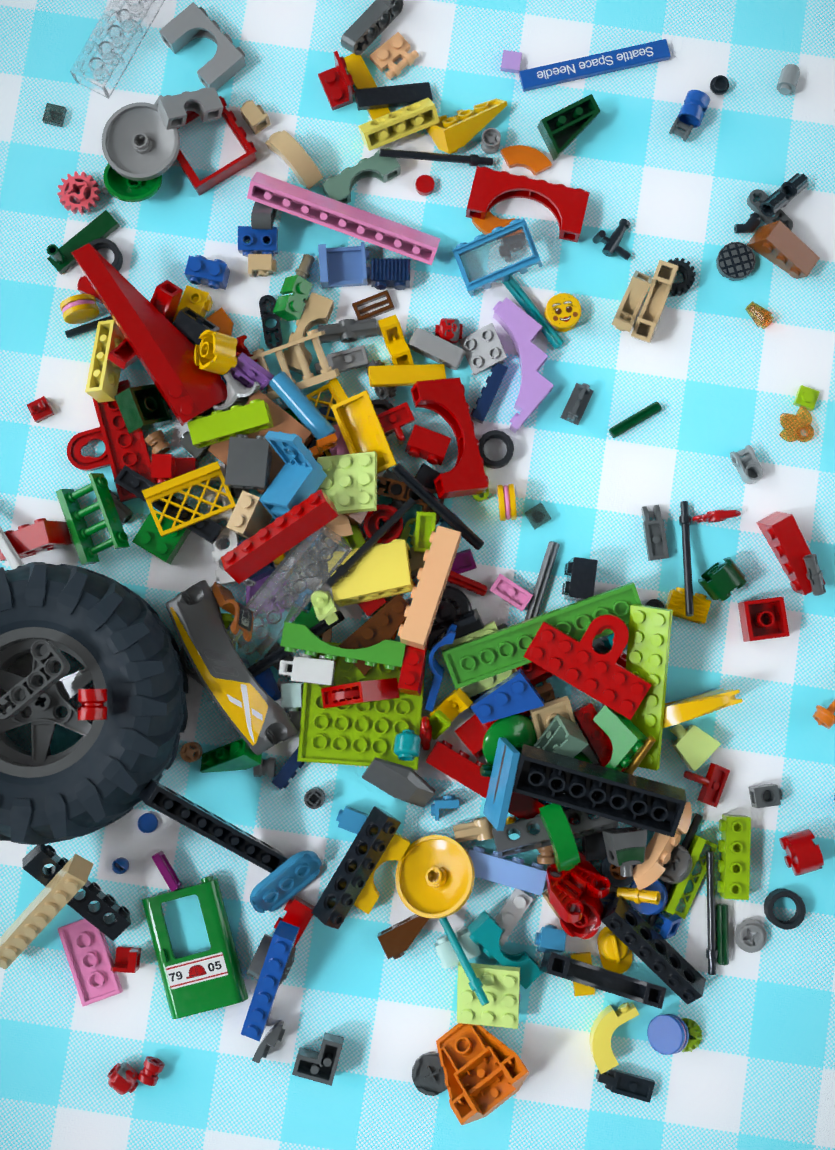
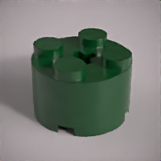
(722, 579)

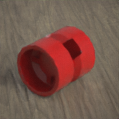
(92, 704)

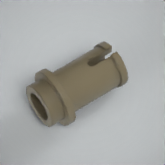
(305, 266)

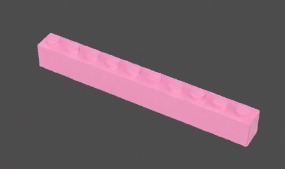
(343, 218)

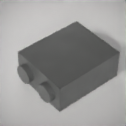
(248, 463)

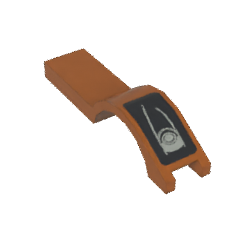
(242, 615)

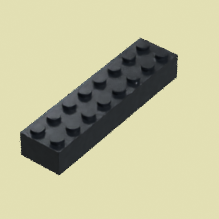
(599, 790)

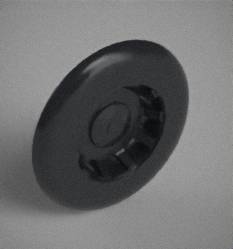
(446, 609)

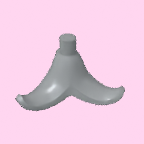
(236, 392)

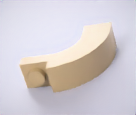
(295, 157)
(632, 301)

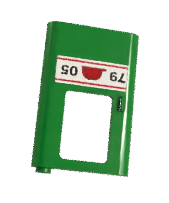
(204, 978)

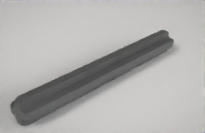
(542, 580)

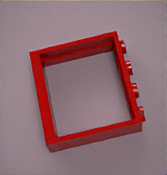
(229, 169)

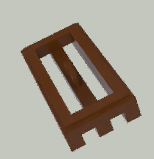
(370, 299)

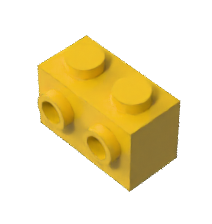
(195, 300)

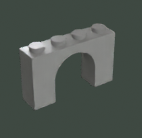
(195, 24)

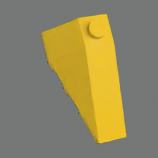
(460, 129)

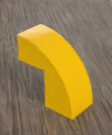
(394, 341)

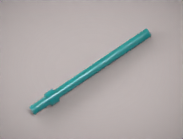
(475, 983)

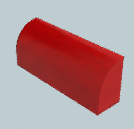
(473, 733)

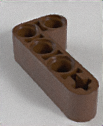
(404, 494)

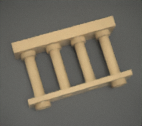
(308, 378)

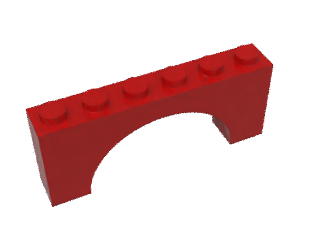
(564, 202)
(448, 400)

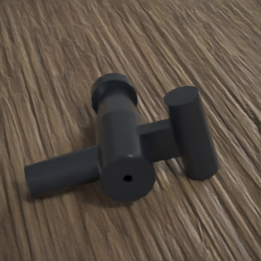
(613, 242)

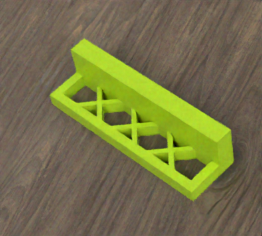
(677, 890)

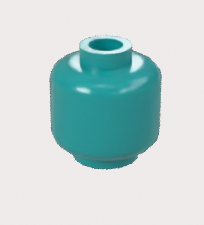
(407, 745)

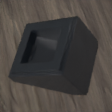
(427, 475)

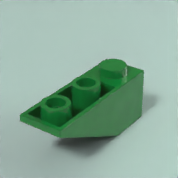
(230, 757)

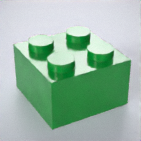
(161, 547)

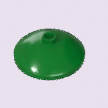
(127, 189)
(515, 728)

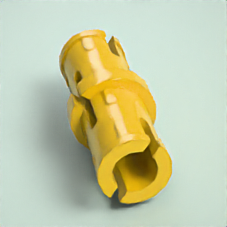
(639, 896)

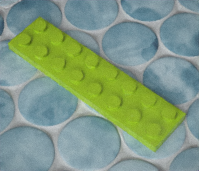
(649, 658)

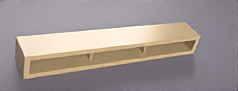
(43, 909)

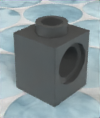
(756, 795)

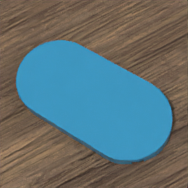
(285, 881)

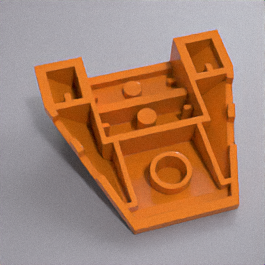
(478, 1071)

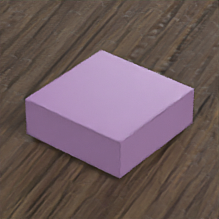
(511, 61)

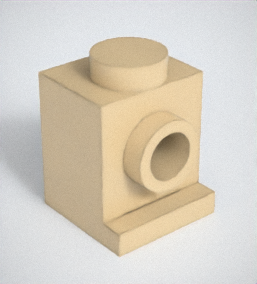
(254, 116)
(261, 264)

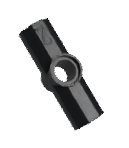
(784, 194)

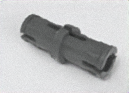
(814, 574)

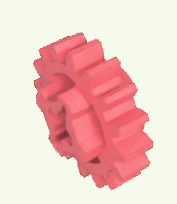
(70, 189)

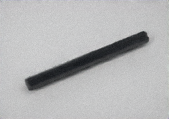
(437, 506)
(280, 654)

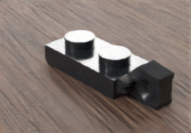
(627, 1084)

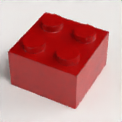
(763, 619)

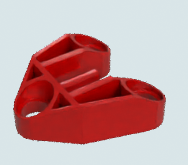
(567, 888)

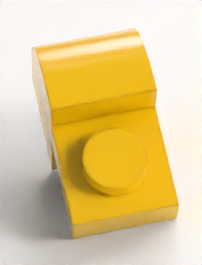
(453, 704)

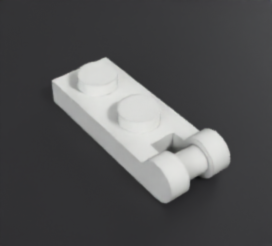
(512, 912)

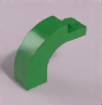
(561, 837)

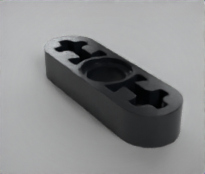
(263, 310)

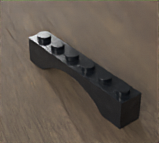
(602, 979)

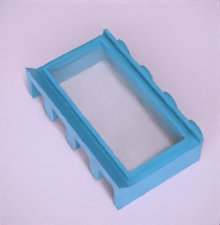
(496, 255)

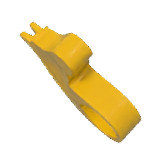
(697, 706)

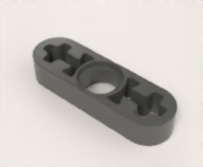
(755, 207)

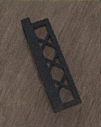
(466, 624)

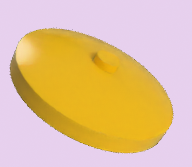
(435, 877)

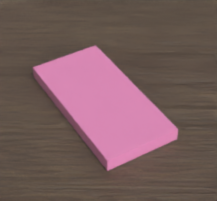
(89, 961)

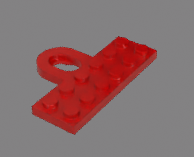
(120, 446)
(586, 668)

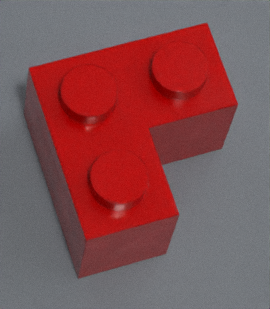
(168, 467)

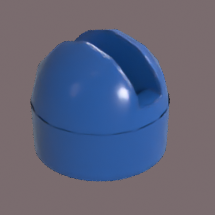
(122, 862)

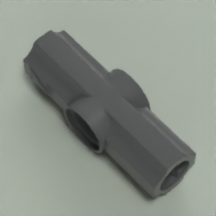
(348, 330)

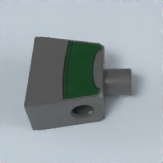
(625, 847)

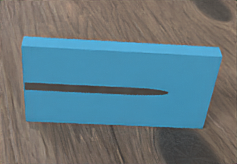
(501, 783)

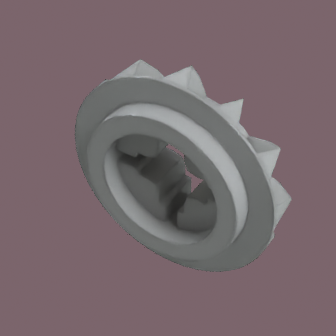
(759, 938)

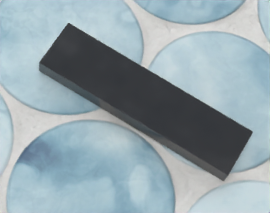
(392, 95)

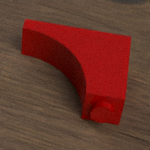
(360, 692)

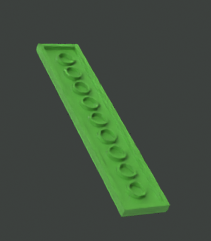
(506, 647)

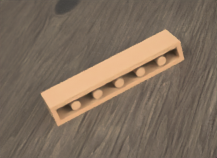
(430, 587)

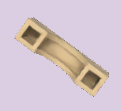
(655, 301)
(316, 312)

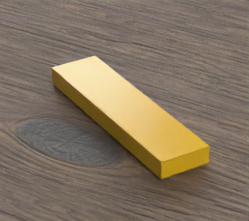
(363, 79)
(404, 374)

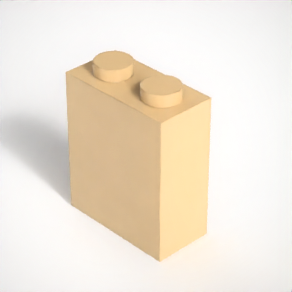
(248, 516)

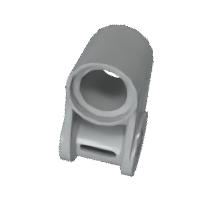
(746, 463)

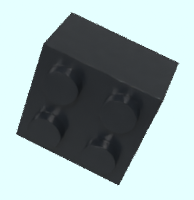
(580, 579)

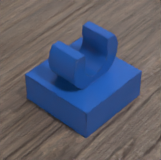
(670, 925)

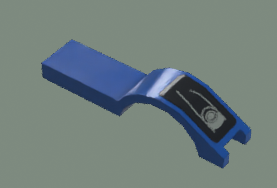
(444, 638)

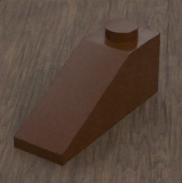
(401, 935)

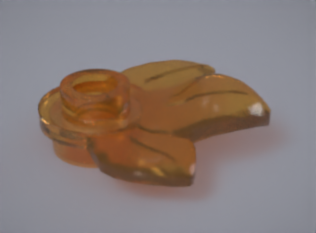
(794, 424)

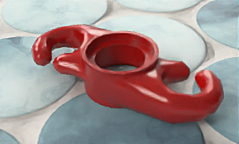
(716, 516)
(425, 733)

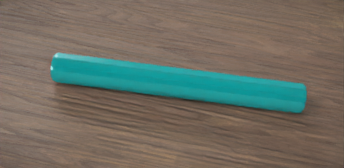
(533, 312)

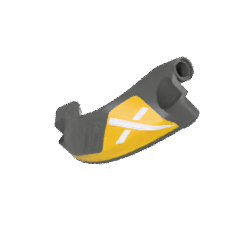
(222, 671)

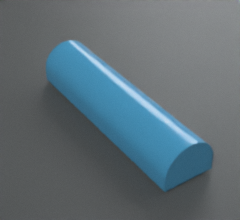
(301, 406)

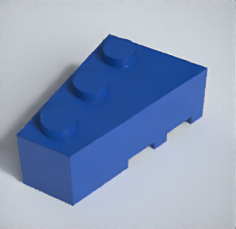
(507, 698)

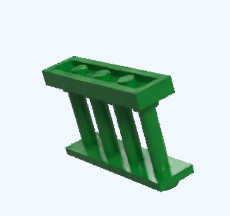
(77, 525)

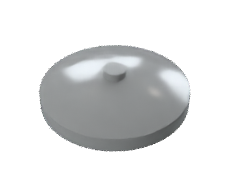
(139, 143)

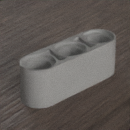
(436, 348)

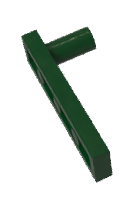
(99, 228)

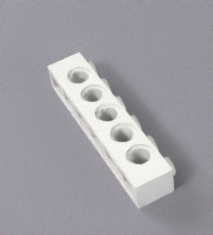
(220, 574)

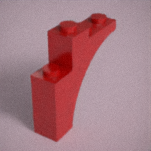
(166, 300)

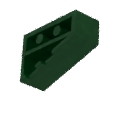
(567, 124)

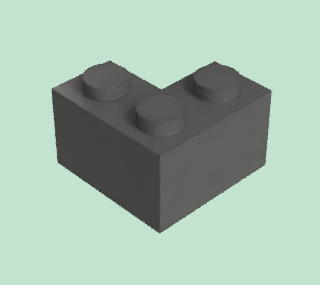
(319, 1065)

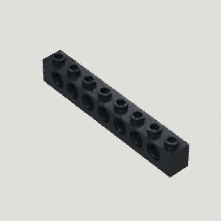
(211, 826)

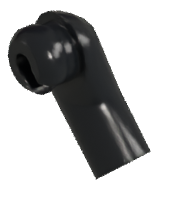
(749, 227)

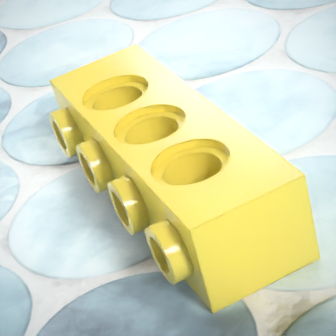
(399, 124)
(104, 374)

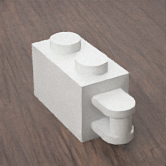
(309, 670)

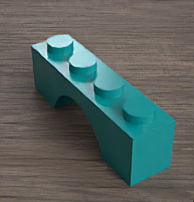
(487, 933)

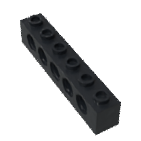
(356, 868)
(95, 913)
(653, 950)

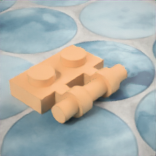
(390, 52)

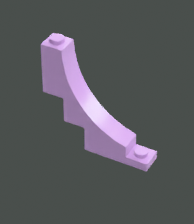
(523, 331)

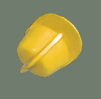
(613, 952)

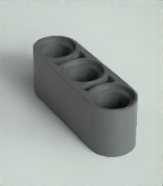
(262, 216)

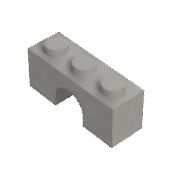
(203, 101)

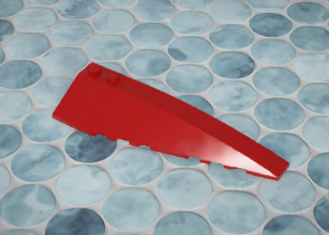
(154, 339)

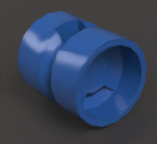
(694, 107)

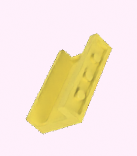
(377, 575)

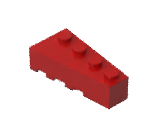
(789, 548)

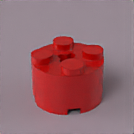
(373, 519)
(802, 852)
(591, 920)

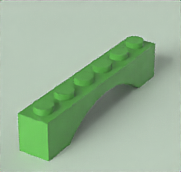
(300, 637)

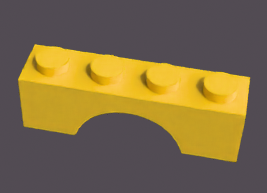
(369, 893)

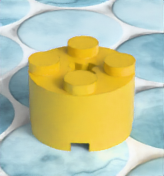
(216, 352)

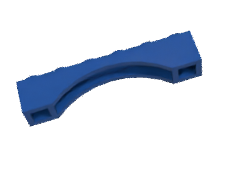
(269, 980)

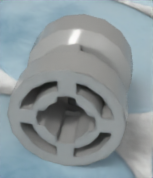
(493, 137)

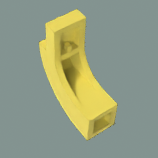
(602, 1032)

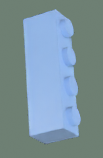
(508, 871)

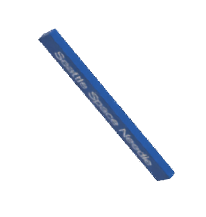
(594, 65)

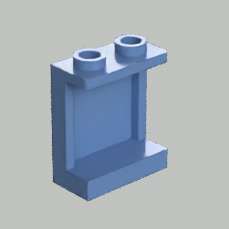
(344, 266)

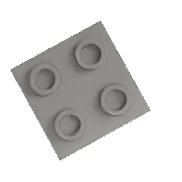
(483, 349)

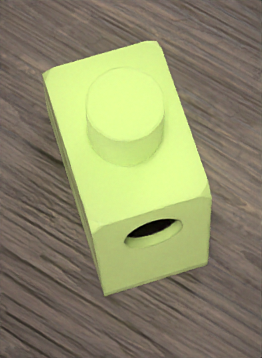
(693, 745)

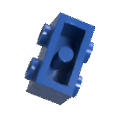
(257, 241)
(207, 272)

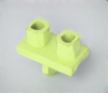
(324, 606)

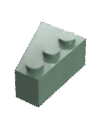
(562, 737)

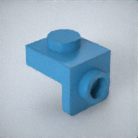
(448, 801)

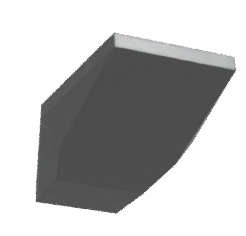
(399, 782)

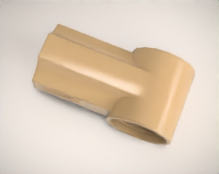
(477, 829)

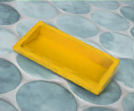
(363, 429)

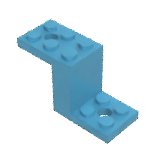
(296, 479)

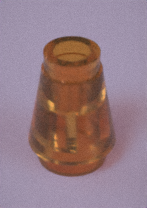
(759, 315)

